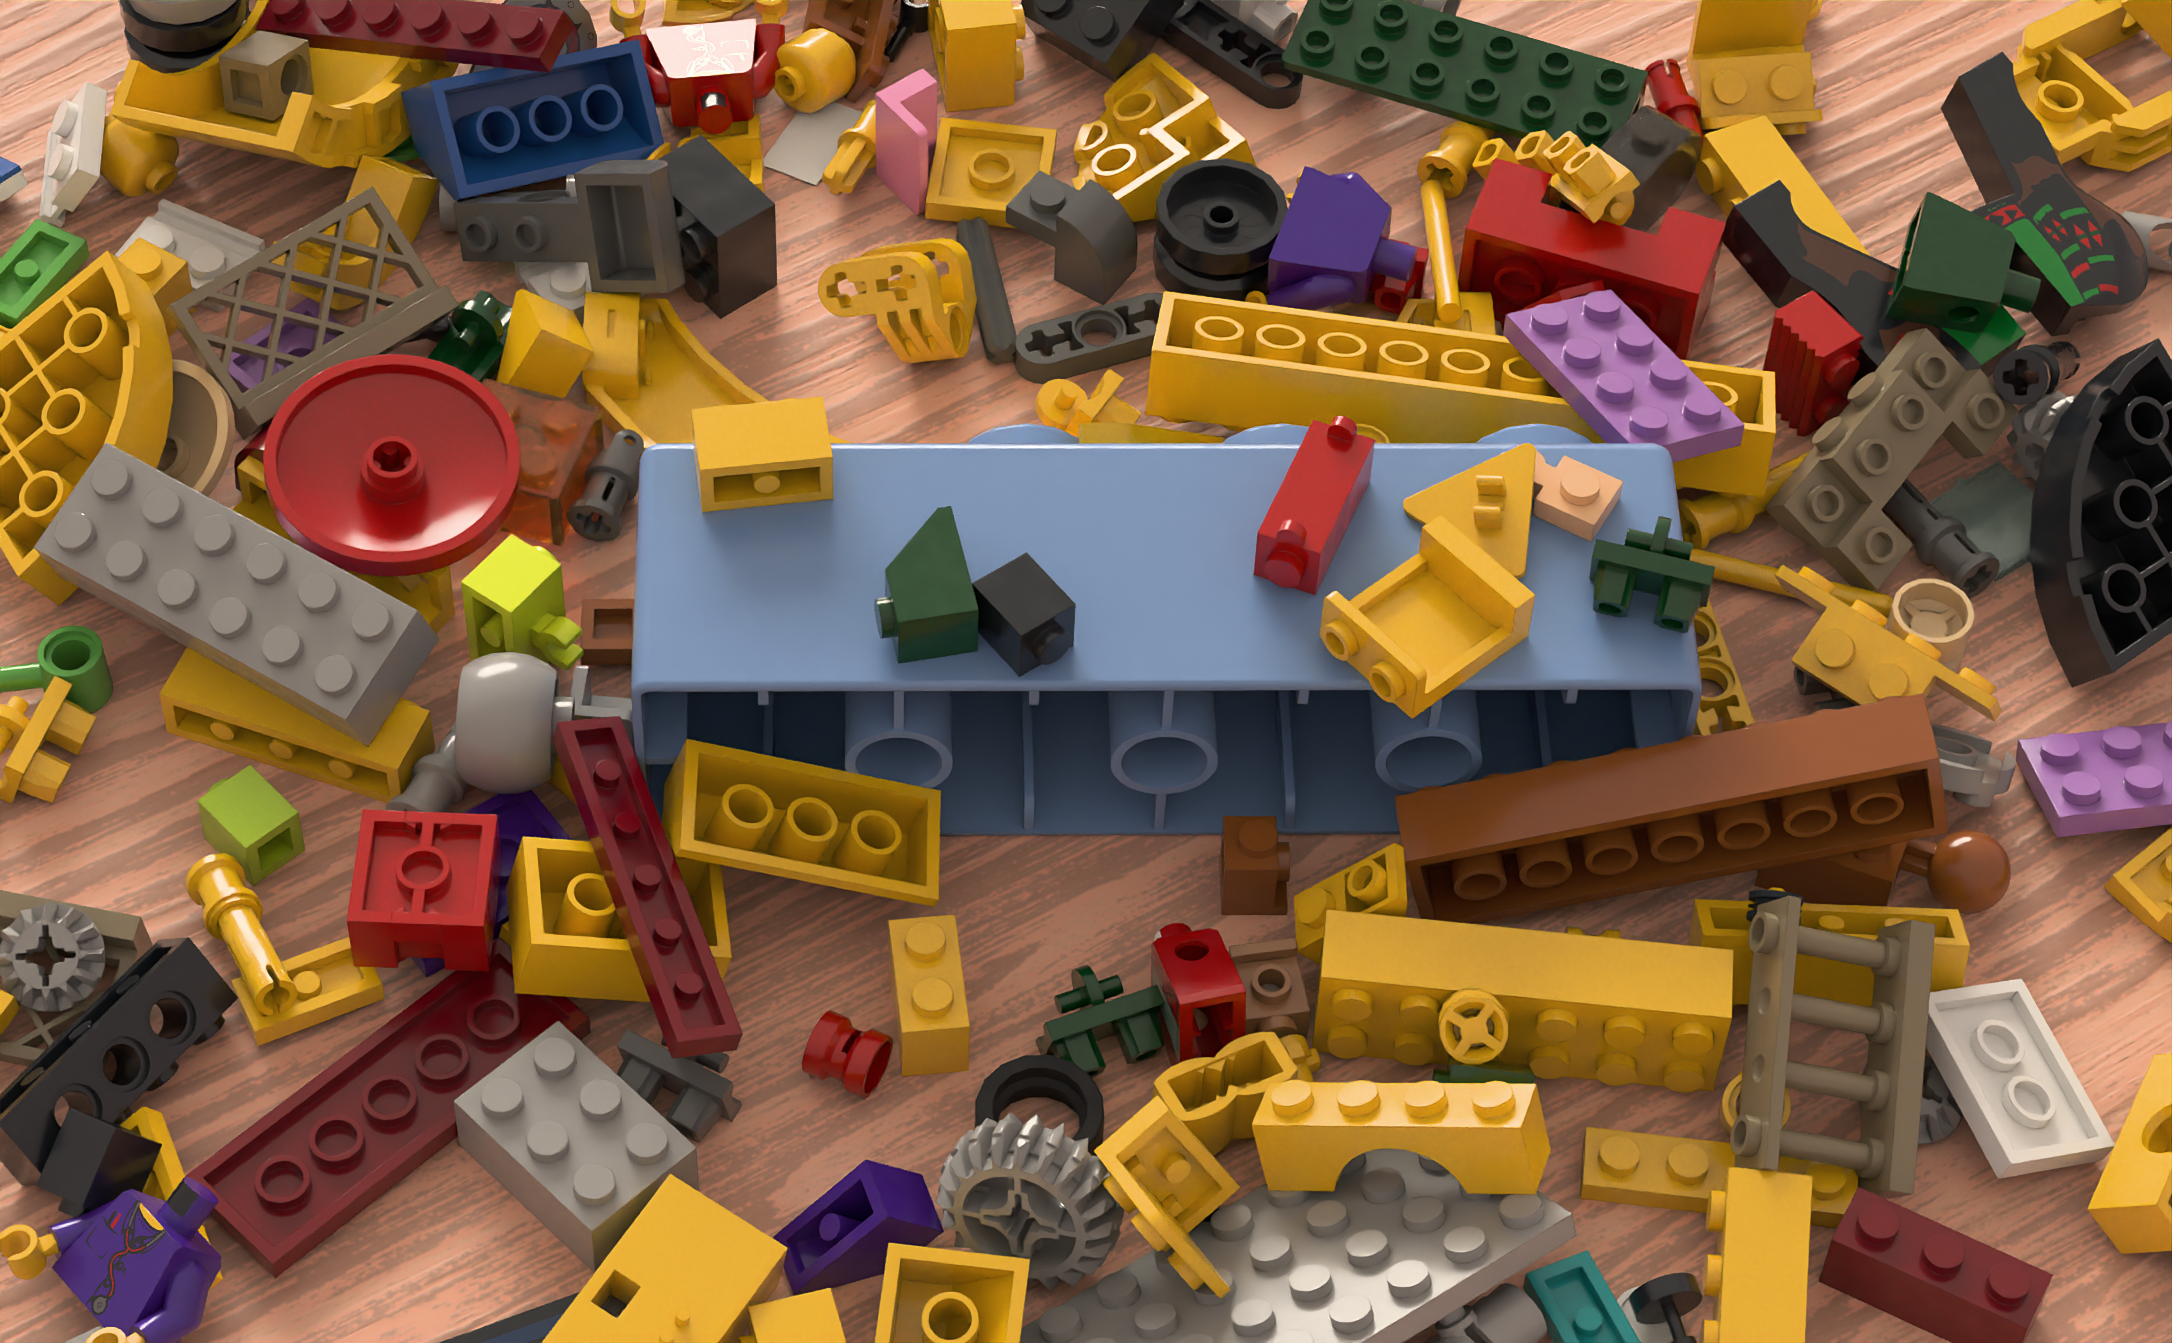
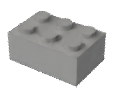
(572, 1142)

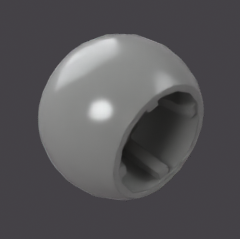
(508, 722)

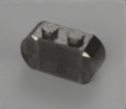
(1660, 157)

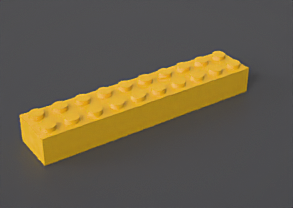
(1412, 381)

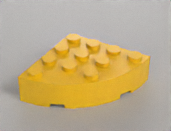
(71, 378)

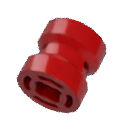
(847, 1054)

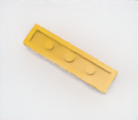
(1682, 1171)

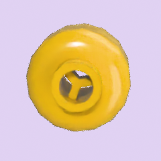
(814, 70)
(137, 159)

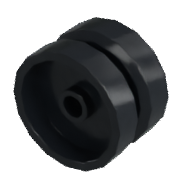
(183, 46)
(1217, 229)

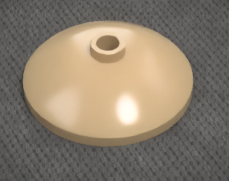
(198, 429)

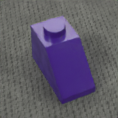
(850, 1227)

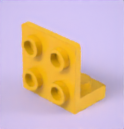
(1747, 29)

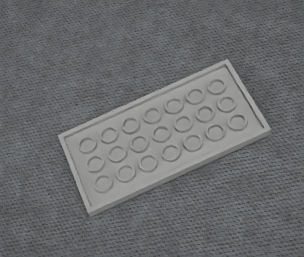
(1339, 1266)

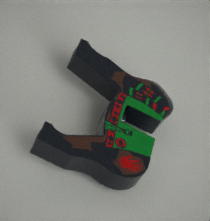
(2068, 239)

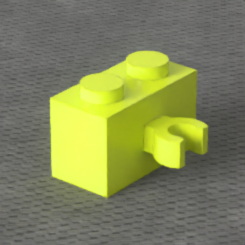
(519, 606)

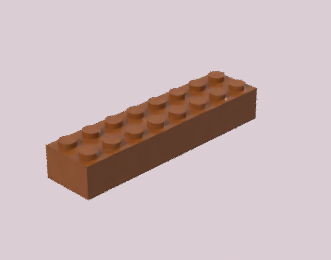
(1674, 812)

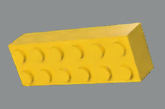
(1569, 999)

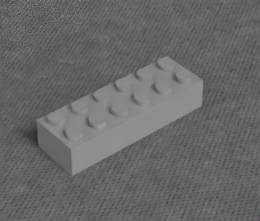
(237, 593)

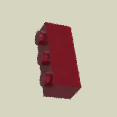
(1932, 1274)

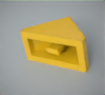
(543, 346)

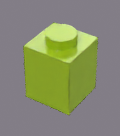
(252, 823)

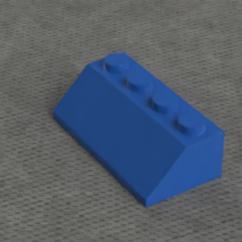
(534, 126)

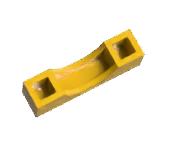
(1480, 1132)

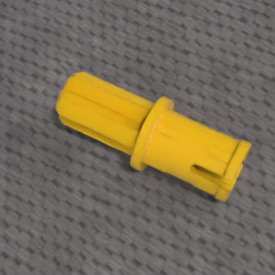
(854, 153)

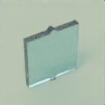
(1995, 514)

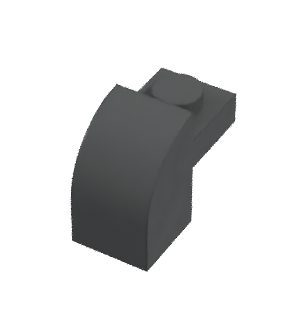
(1087, 228)

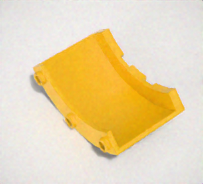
(350, 115)

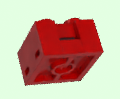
(425, 889)

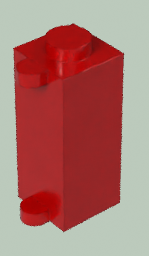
(1314, 505)

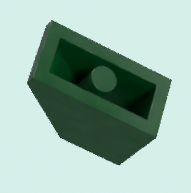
(929, 595)

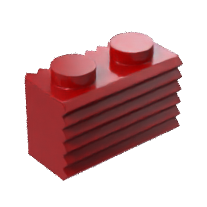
(1812, 362)

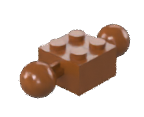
(1962, 871)

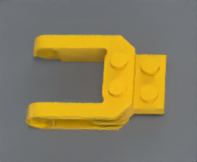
(2075, 103)

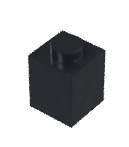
(1024, 615)
(96, 1162)

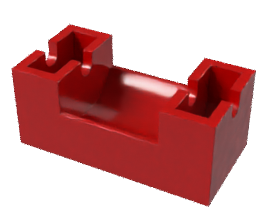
(1532, 249)

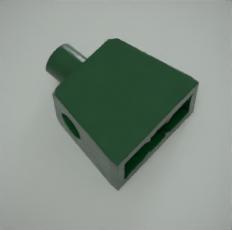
(1957, 270)

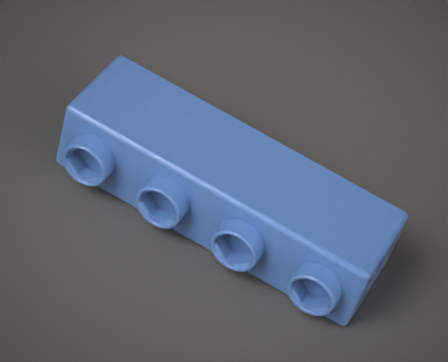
(1185, 669)

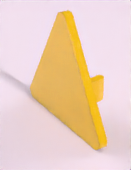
(1487, 504)

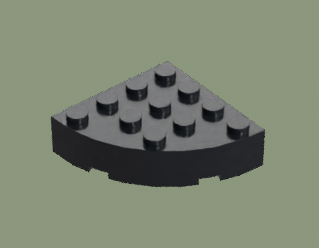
(2107, 518)

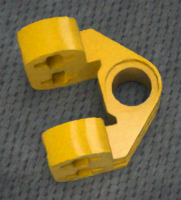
(916, 312)

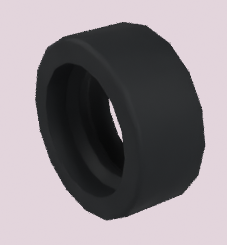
(1047, 1078)

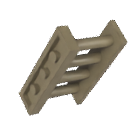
(1896, 1050)

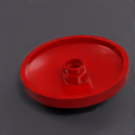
(391, 465)

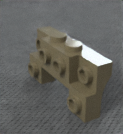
(1874, 446)

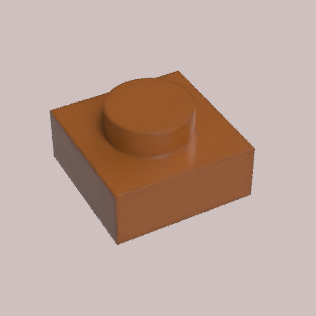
(607, 631)

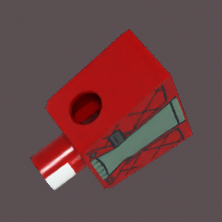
(1196, 973)

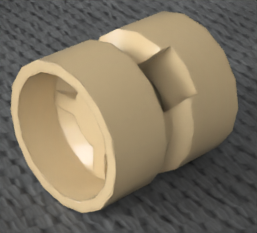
(1936, 614)

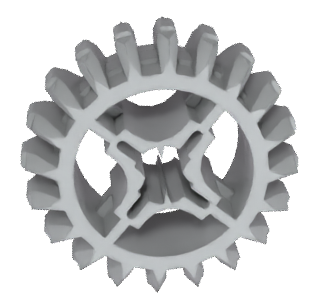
(1030, 1198)

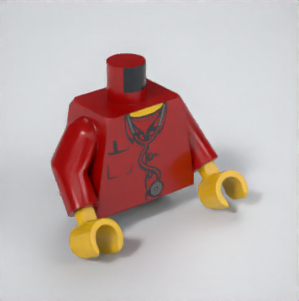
(708, 70)

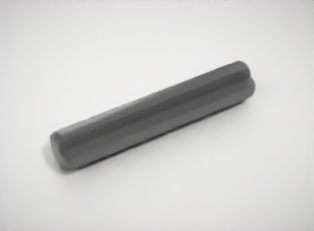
(992, 304)

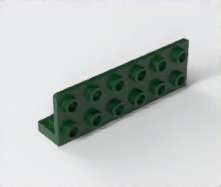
(1464, 69)

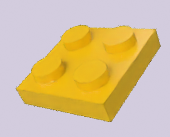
(984, 167)

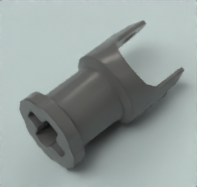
(610, 483)

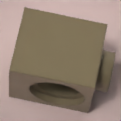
(263, 73)

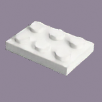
(2012, 1080)

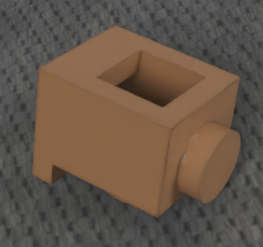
(1273, 987)

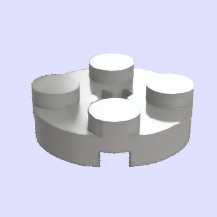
(1970, 768)

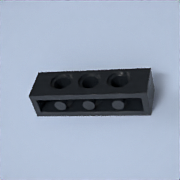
(192, 1007)

